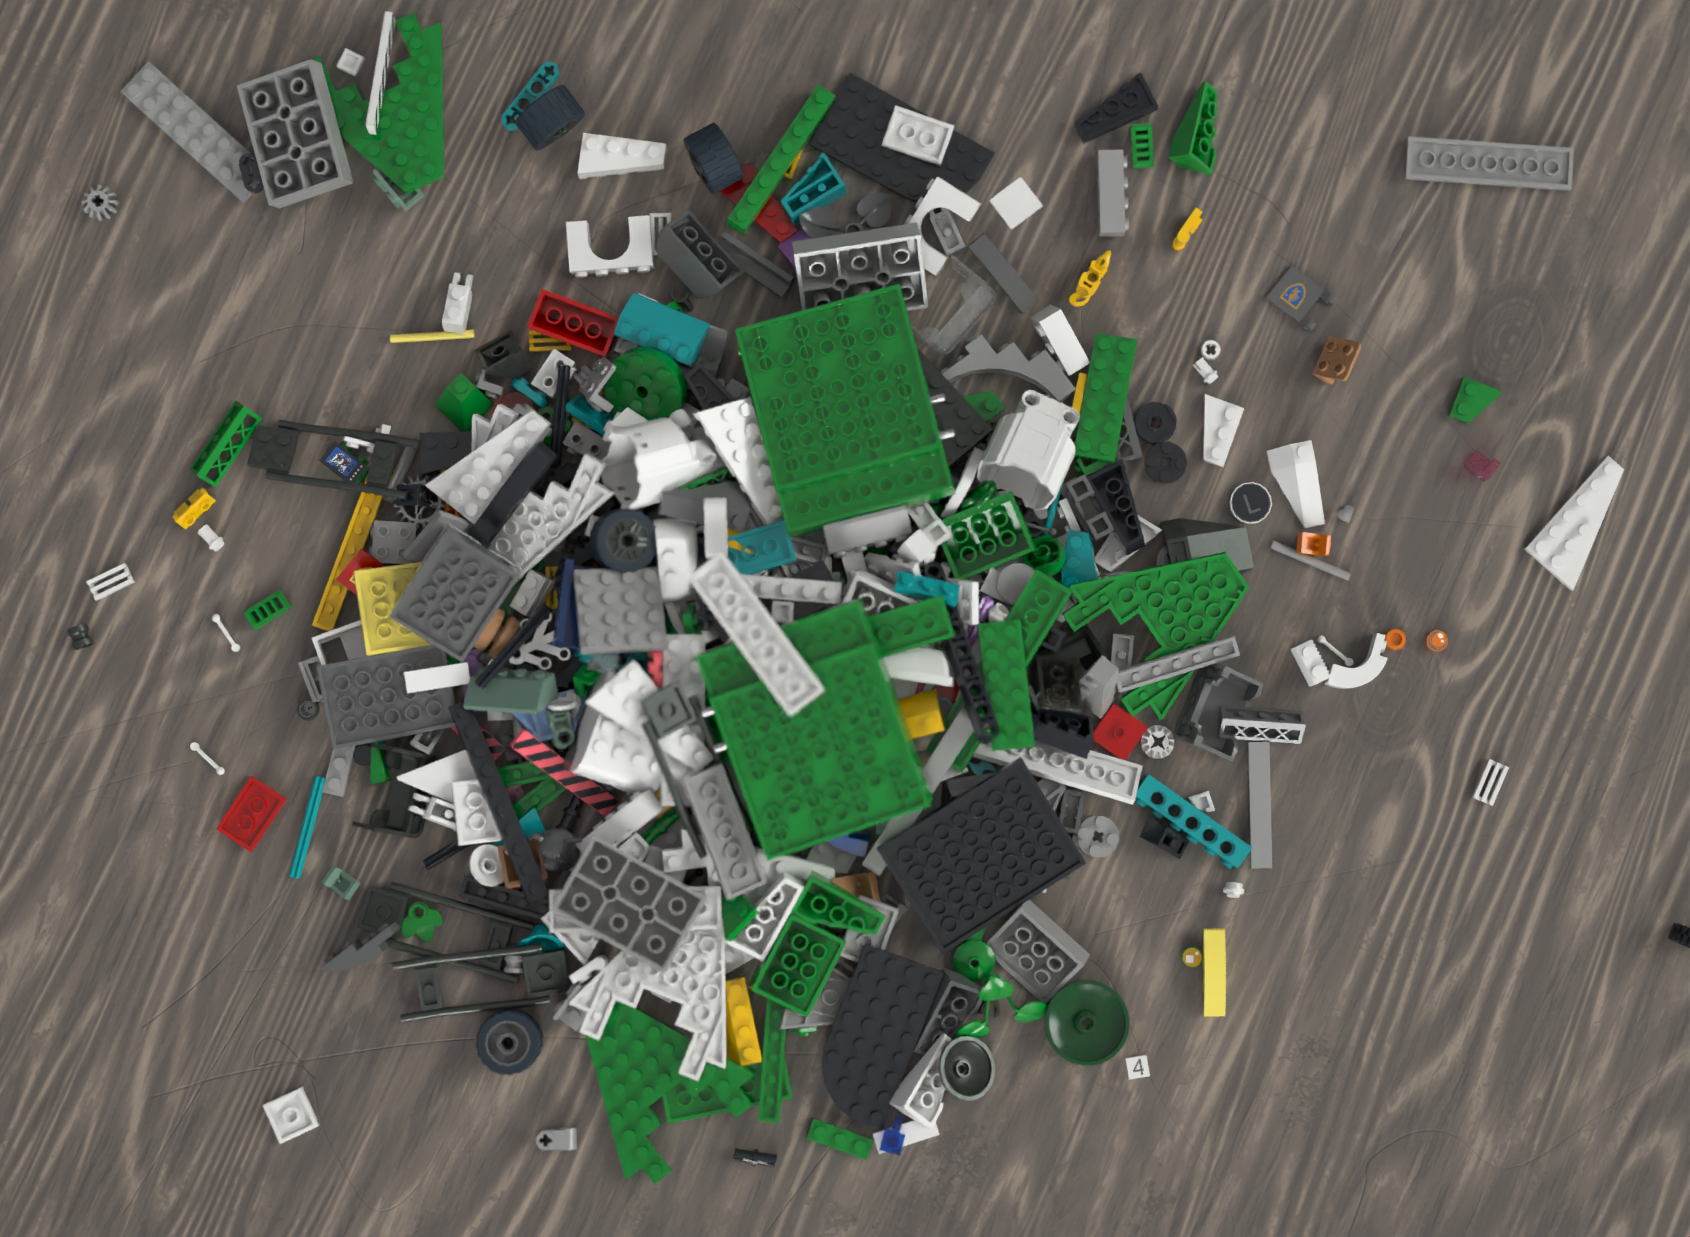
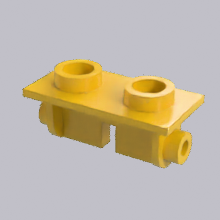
(187, 515)

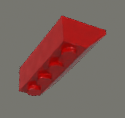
(573, 323)

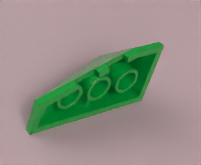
(1193, 141)
(834, 906)

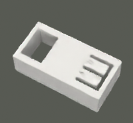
(351, 637)

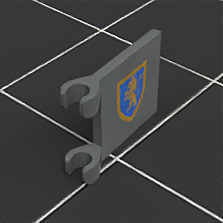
(1296, 296)

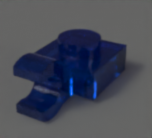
(892, 1139)

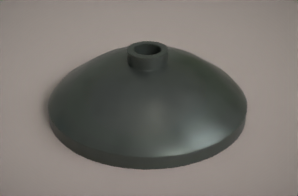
(976, 1068)

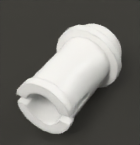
(1206, 371)
(215, 542)

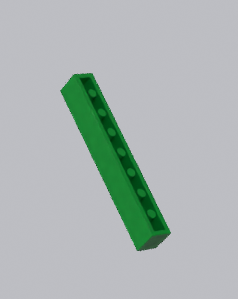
(780, 160)

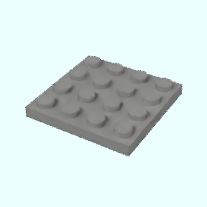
(619, 611)

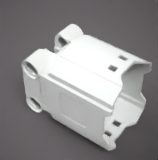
(1031, 450)
(654, 459)

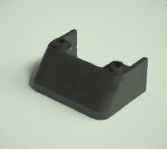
(1078, 644)
(396, 817)

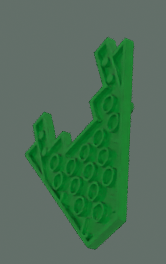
(411, 114)
(1179, 603)
(635, 1067)

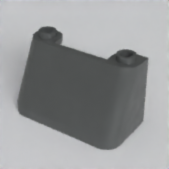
(1200, 715)

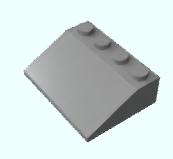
(1037, 951)

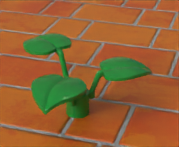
(995, 989)

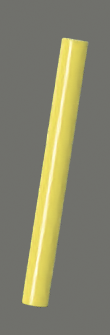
(430, 336)

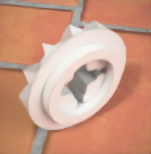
(1147, 741)

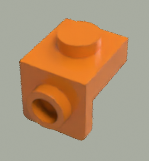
(1313, 544)

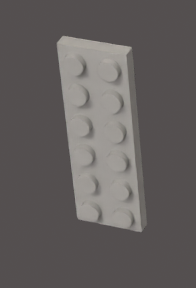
(724, 831)

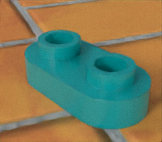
(537, 396)

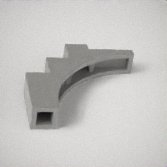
(1039, 370)

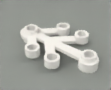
(541, 643)

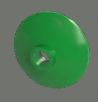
(970, 951)

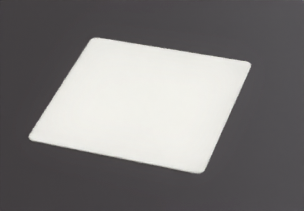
(1016, 203)

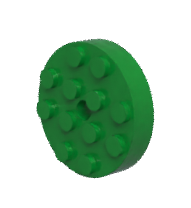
(649, 369)

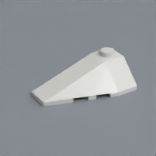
(922, 1089)

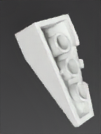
(1298, 477)

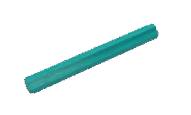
(307, 827)

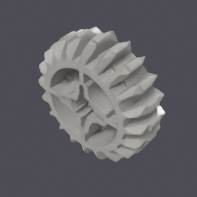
(420, 511)

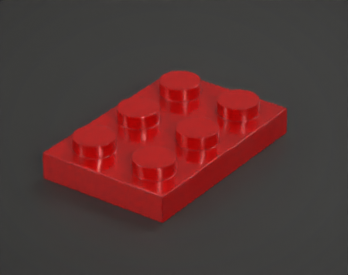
(251, 814)

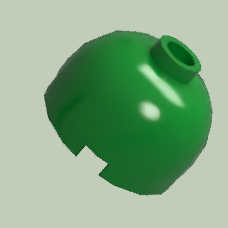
(1048, 556)

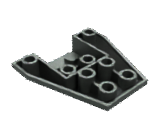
(1197, 538)

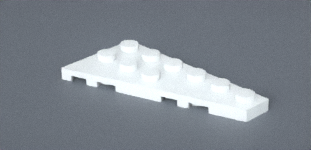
(742, 449)
(1570, 533)
(621, 702)

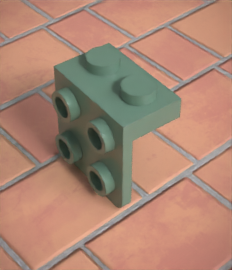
(395, 194)

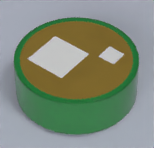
(1191, 957)

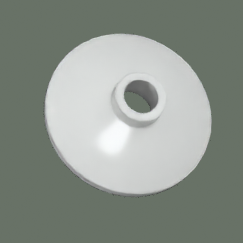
(490, 857)

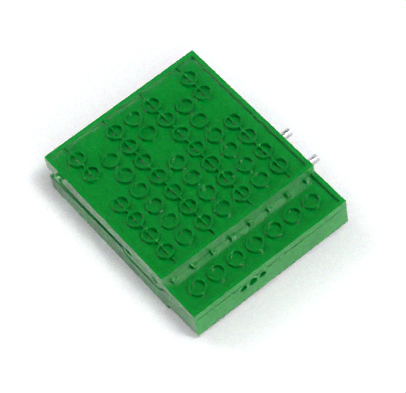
(845, 410)
(836, 759)

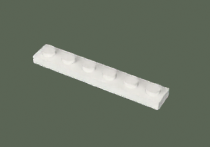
(794, 588)

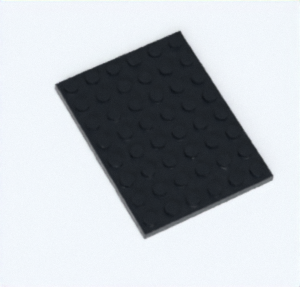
(981, 855)

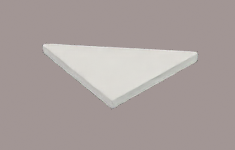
(437, 776)

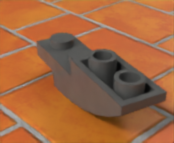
(360, 952)

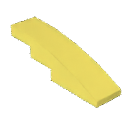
(1214, 971)

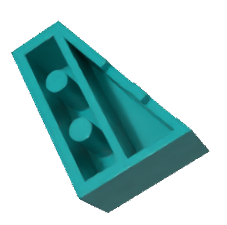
(817, 188)

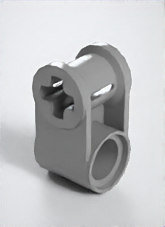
(562, 1139)

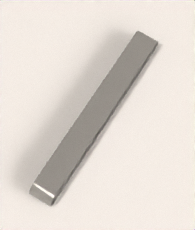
(934, 771)

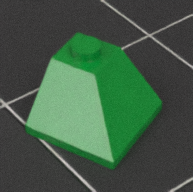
(461, 401)

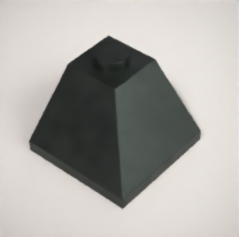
(504, 357)

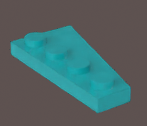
(588, 414)

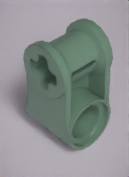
(560, 725)

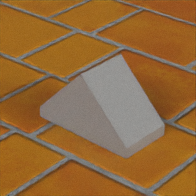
(428, 741)

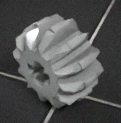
(94, 197)

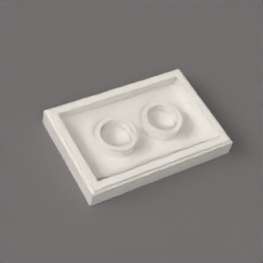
(917, 135)
(472, 814)

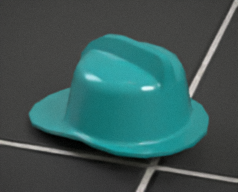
(542, 935)

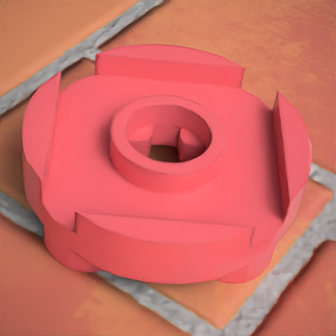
(654, 667)

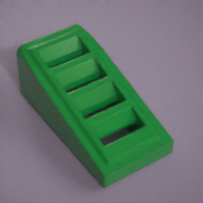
(1148, 136)
(271, 616)
(379, 770)

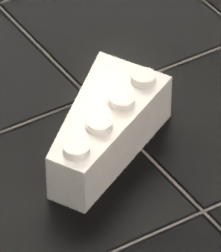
(616, 155)
(626, 821)
(773, 911)

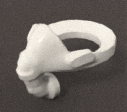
(568, 702)

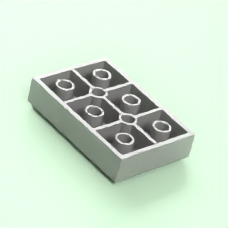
(295, 134)
(861, 263)
(629, 904)

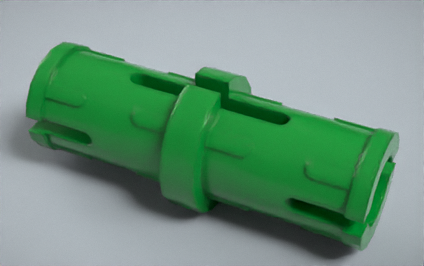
(660, 826)

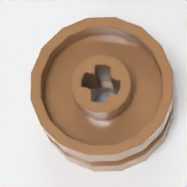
(497, 633)

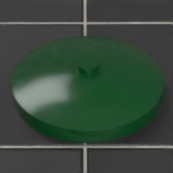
(1086, 1022)

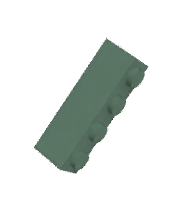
(512, 691)

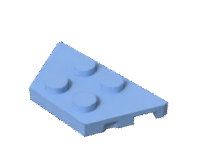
(537, 723)

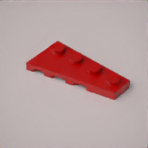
(771, 217)

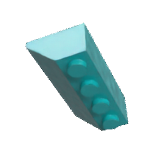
(662, 329)

